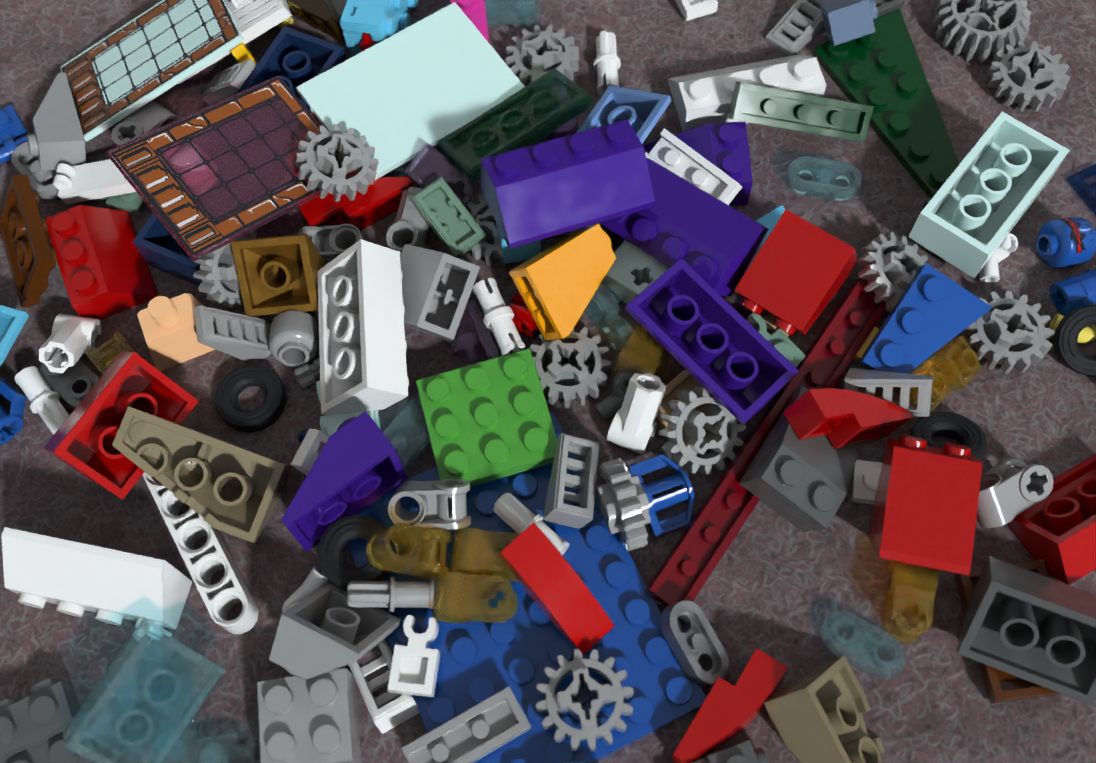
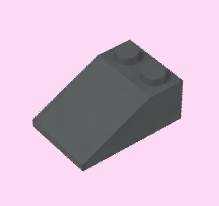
(800, 477)

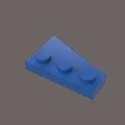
(922, 322)

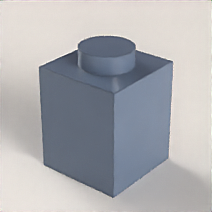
(848, 19)

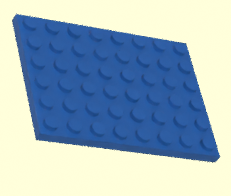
(490, 656)

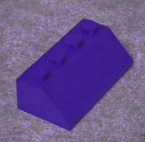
(567, 183)
(694, 227)
(712, 341)

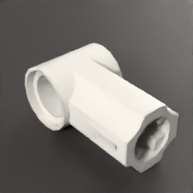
(68, 341)
(637, 416)

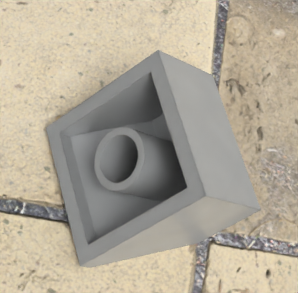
(327, 633)

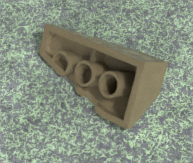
(215, 478)
(823, 716)

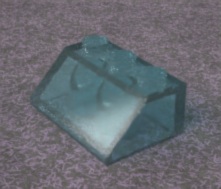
(143, 699)

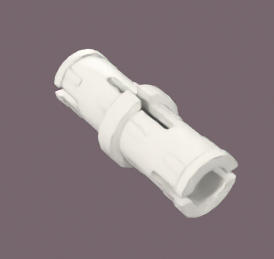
(498, 316)

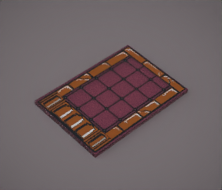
(222, 167)

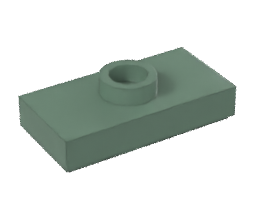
(448, 217)

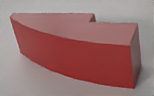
(379, 202)
(844, 416)
(556, 588)
(730, 707)

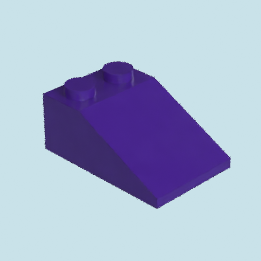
(724, 147)
(347, 478)

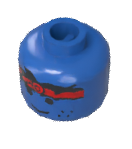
(1066, 242)

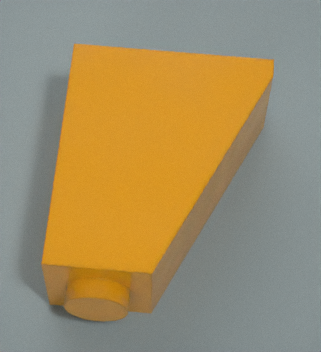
(564, 279)

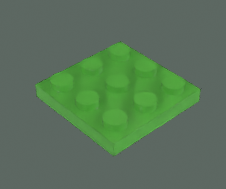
(488, 419)

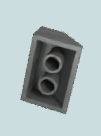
(1032, 629)

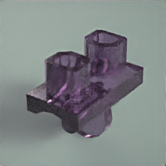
(479, 339)

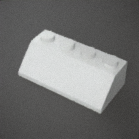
(708, 95)
(361, 330)
(92, 579)

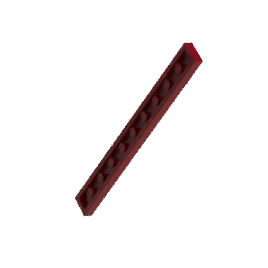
(729, 502)

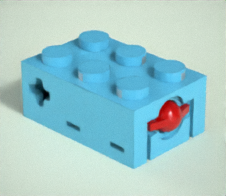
(373, 21)

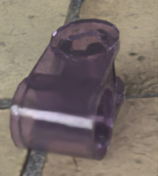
(431, 165)

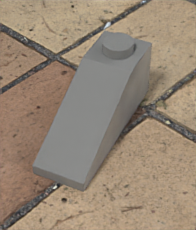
(57, 129)

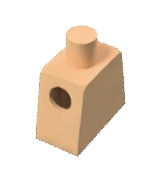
(171, 330)

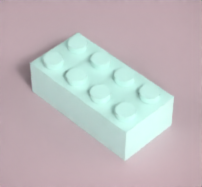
(987, 194)

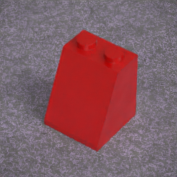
(795, 274)
(926, 505)

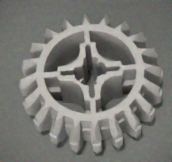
(977, 28)

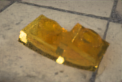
(951, 370)

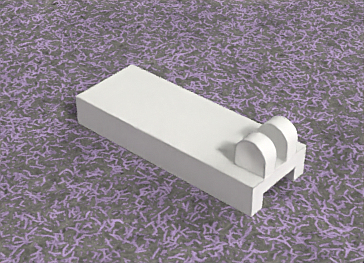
(693, 167)
(90, 181)

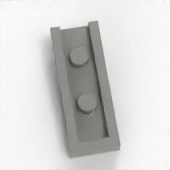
(472, 732)

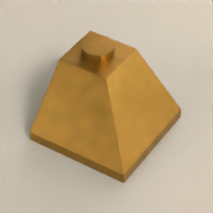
(277, 273)

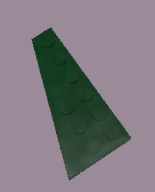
(887, 74)

